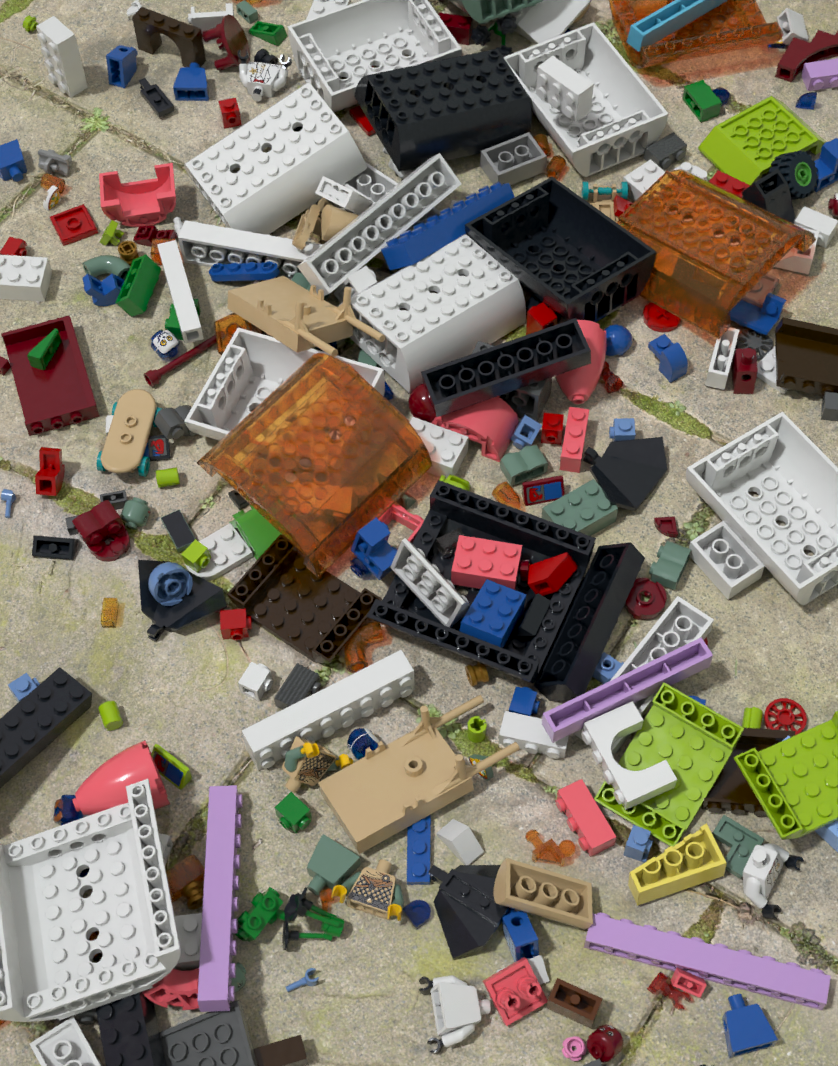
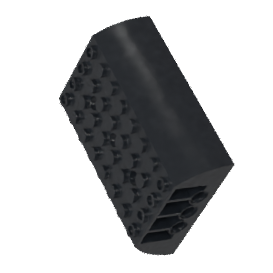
(477, 113)
(596, 256)

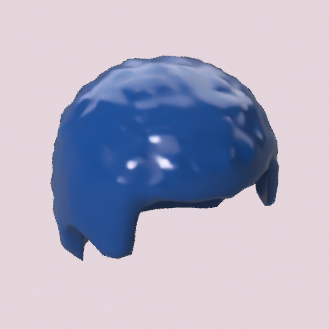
(618, 340)

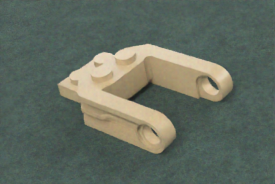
(309, 223)

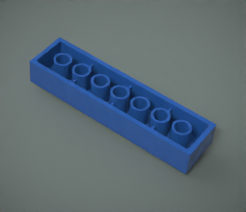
(444, 228)

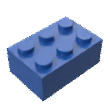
(493, 613)

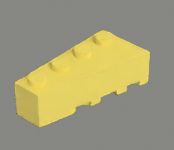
(678, 868)

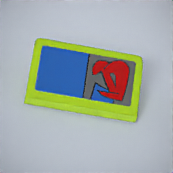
(171, 767)

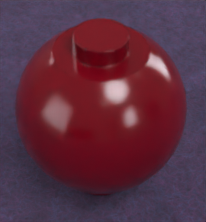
(420, 404)

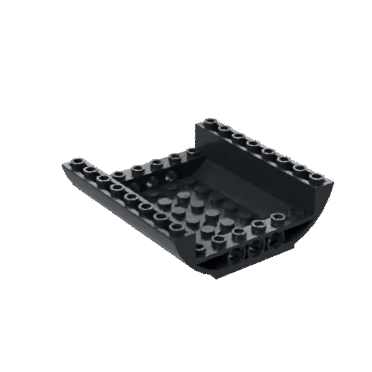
(495, 521)

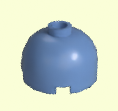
(169, 583)

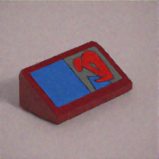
(543, 490)

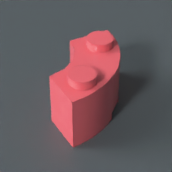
(176, 989)

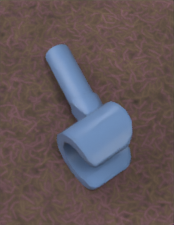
(9, 497)
(304, 981)

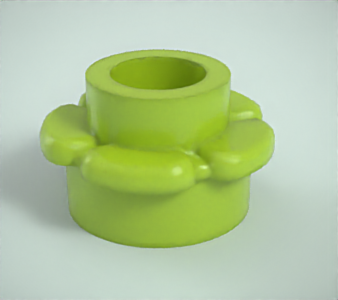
(30, 23)

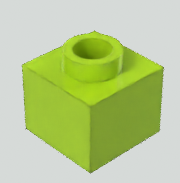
(196, 556)

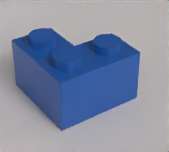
(827, 165)
(373, 549)

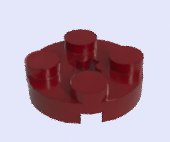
(116, 548)
(650, 609)

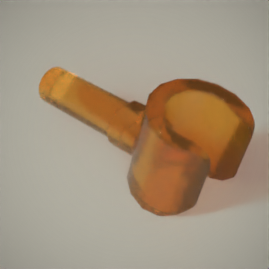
(325, 896)

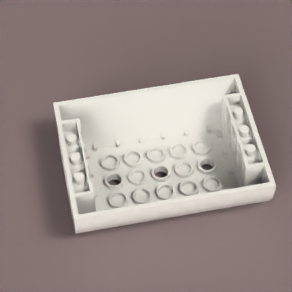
(365, 36)
(623, 110)
(278, 182)
(473, 304)
(247, 375)
(793, 486)

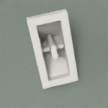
(460, 841)

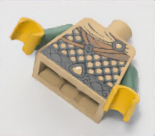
(308, 762)
(373, 892)

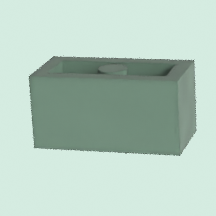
(246, 11)

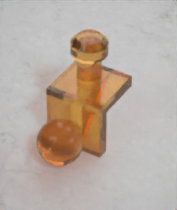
(549, 850)

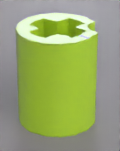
(167, 477)
(110, 715)
(752, 718)
(476, 729)

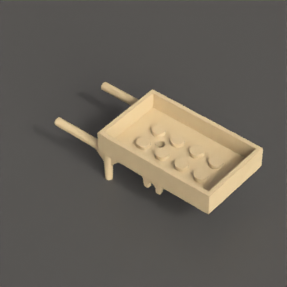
(296, 315)
(403, 781)

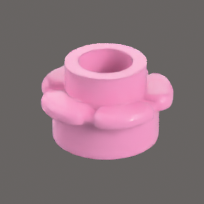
(574, 1042)

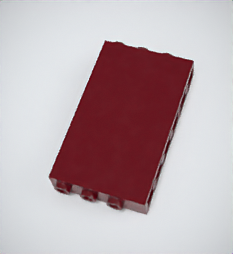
(61, 391)

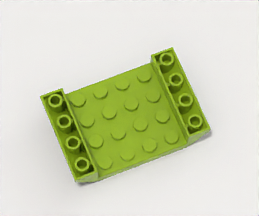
(756, 136)
(696, 748)
(797, 780)

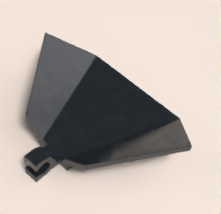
(628, 470)
(200, 603)
(467, 906)

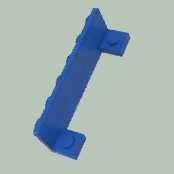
(757, 318)

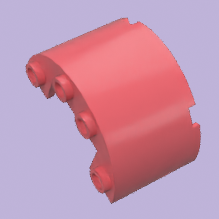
(138, 201)
(486, 422)

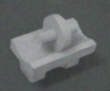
(53, 162)

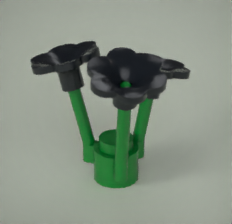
(301, 906)

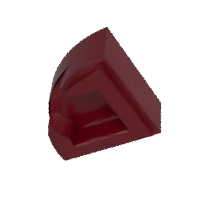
(666, 526)
(524, 569)

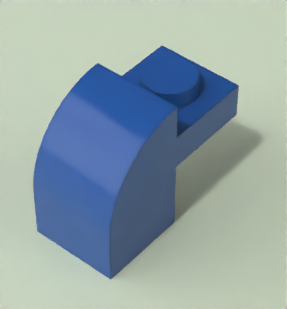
(105, 291)
(671, 356)

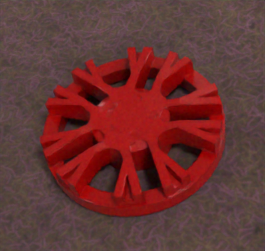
(785, 717)

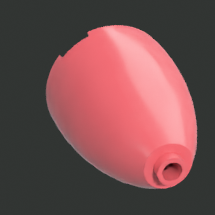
(581, 382)
(108, 783)

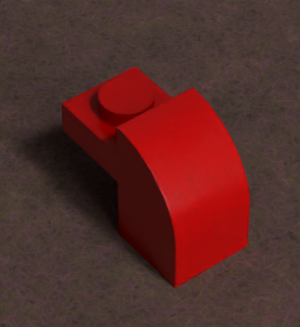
(51, 472)

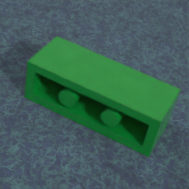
(138, 285)

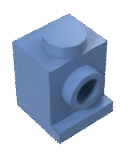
(527, 427)
(605, 674)
(638, 844)

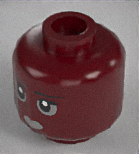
(605, 1043)

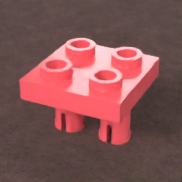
(515, 991)

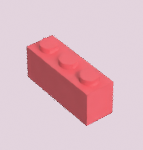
(574, 439)
(585, 818)

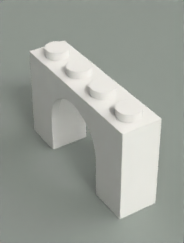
(629, 786)

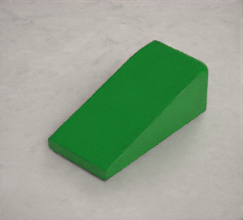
(269, 32)
(43, 352)

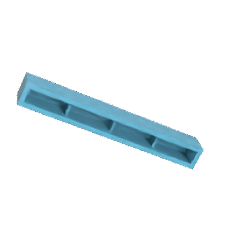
(667, 21)

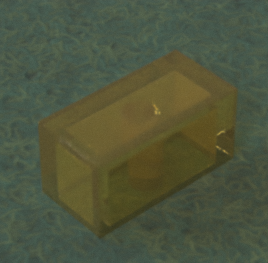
(109, 612)

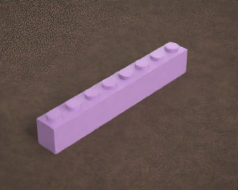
(627, 688)

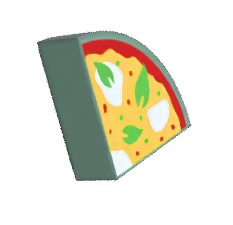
(487, 773)

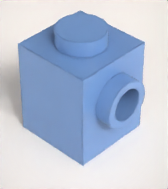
(622, 429)
(22, 686)

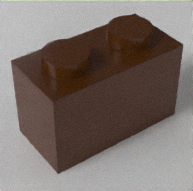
(574, 1003)

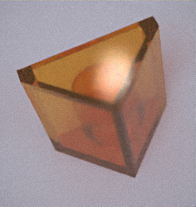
(226, 328)

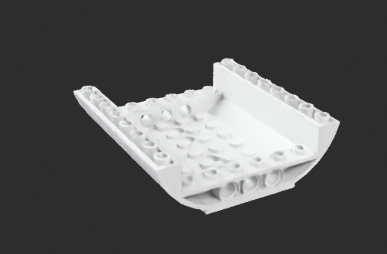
(49, 923)

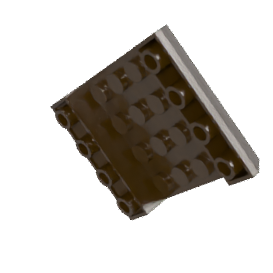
(298, 607)

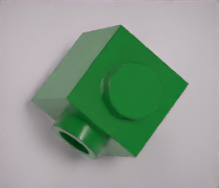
(293, 813)

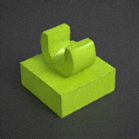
(110, 233)

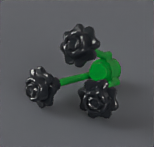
(500, 27)

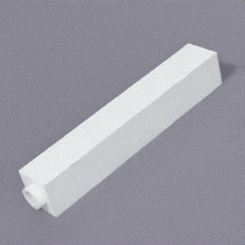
(180, 292)

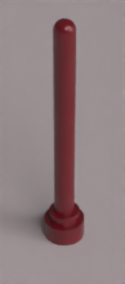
(153, 376)

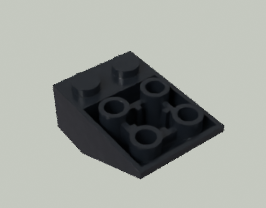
(772, 195)

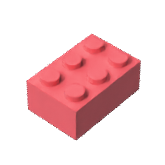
(485, 559)

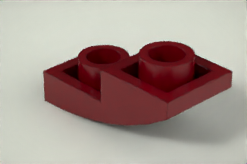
(146, 233)

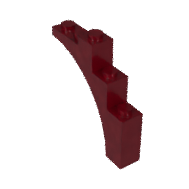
(800, 52)

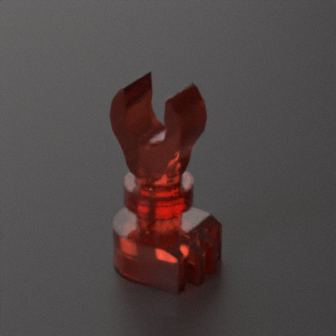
(613, 381)
(668, 990)

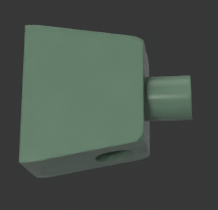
(330, 865)

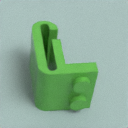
(255, 530)

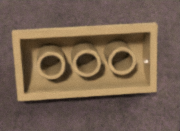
(334, 220)
(544, 893)

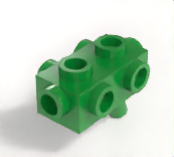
(264, 911)

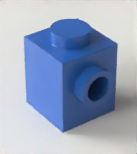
(524, 701)

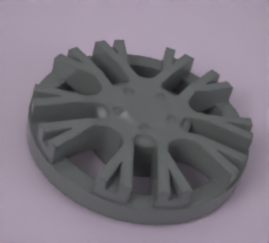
(754, 342)

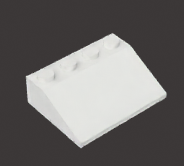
(548, 18)
(429, 584)

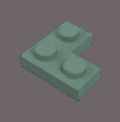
(739, 840)

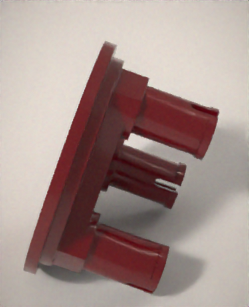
(232, 38)

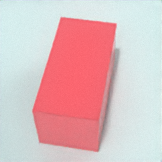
(688, 982)

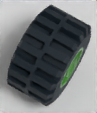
(798, 171)

